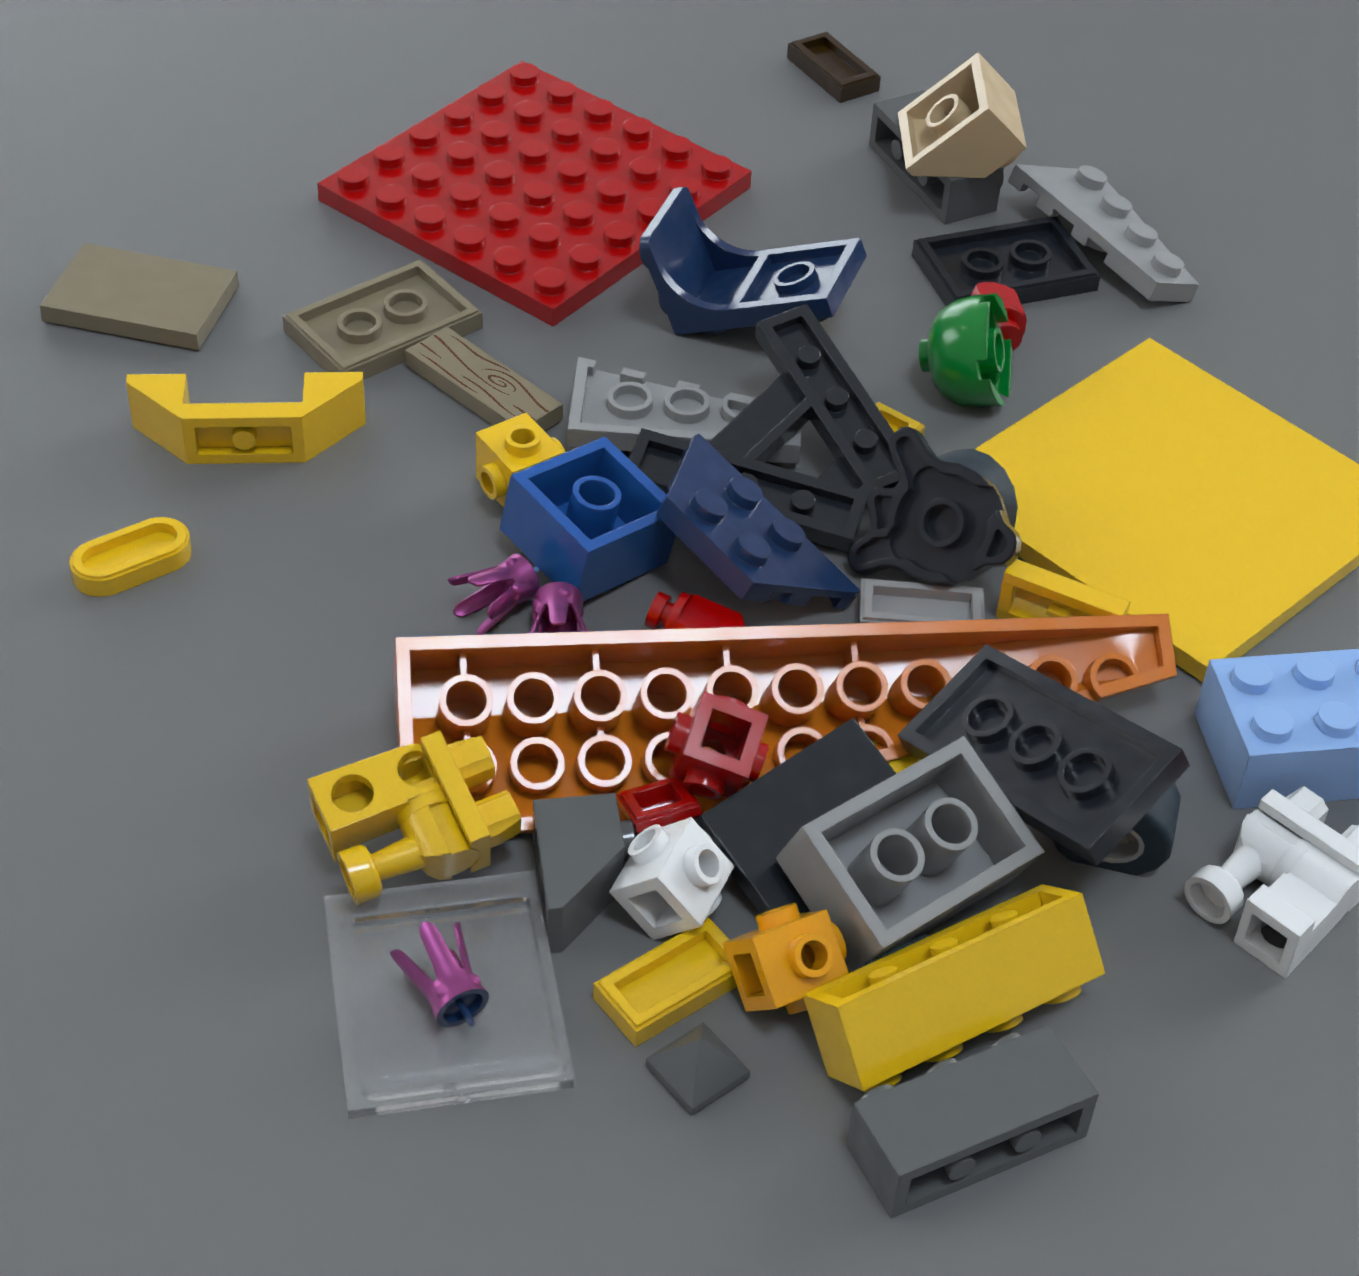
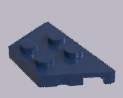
(745, 536)

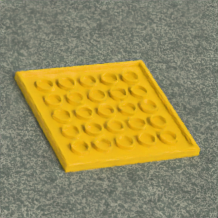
(1182, 501)

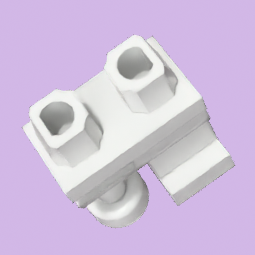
(1307, 875)

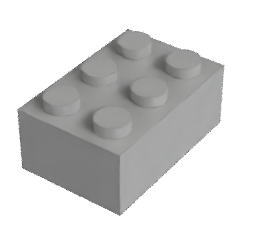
(910, 852)

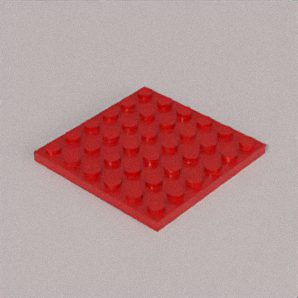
(530, 189)

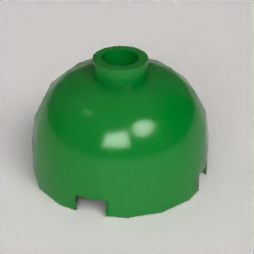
(968, 352)

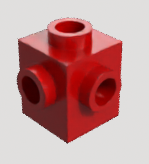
(730, 730)

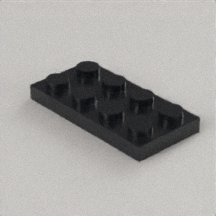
(1051, 751)

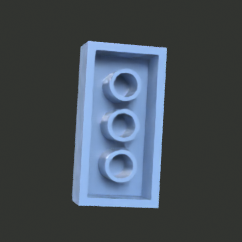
(1283, 724)

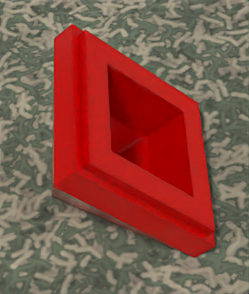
(658, 803)

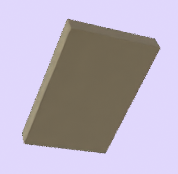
(140, 296)
(380, 319)

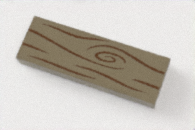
(480, 380)

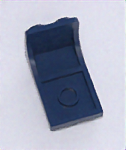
(722, 287)

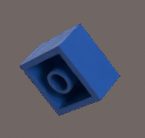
(587, 518)

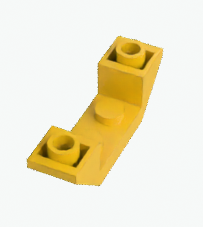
(247, 431)

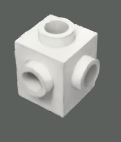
(672, 878)

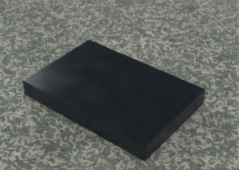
(1028, 256)
(769, 811)

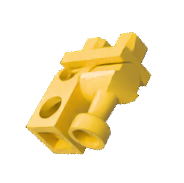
(426, 797)

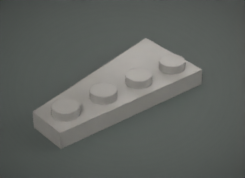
(1108, 225)
(625, 403)

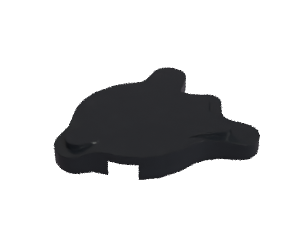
(938, 520)

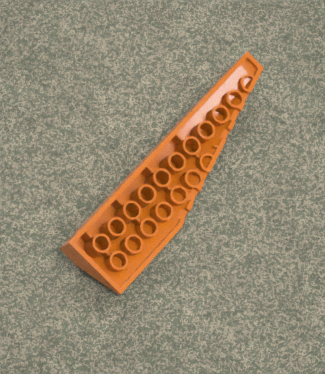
(598, 705)

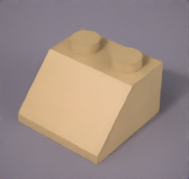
(963, 124)

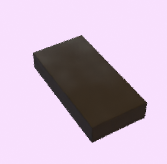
(833, 67)

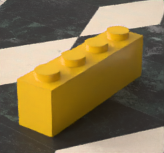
(954, 987)

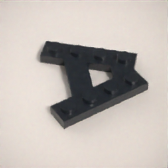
(813, 387)

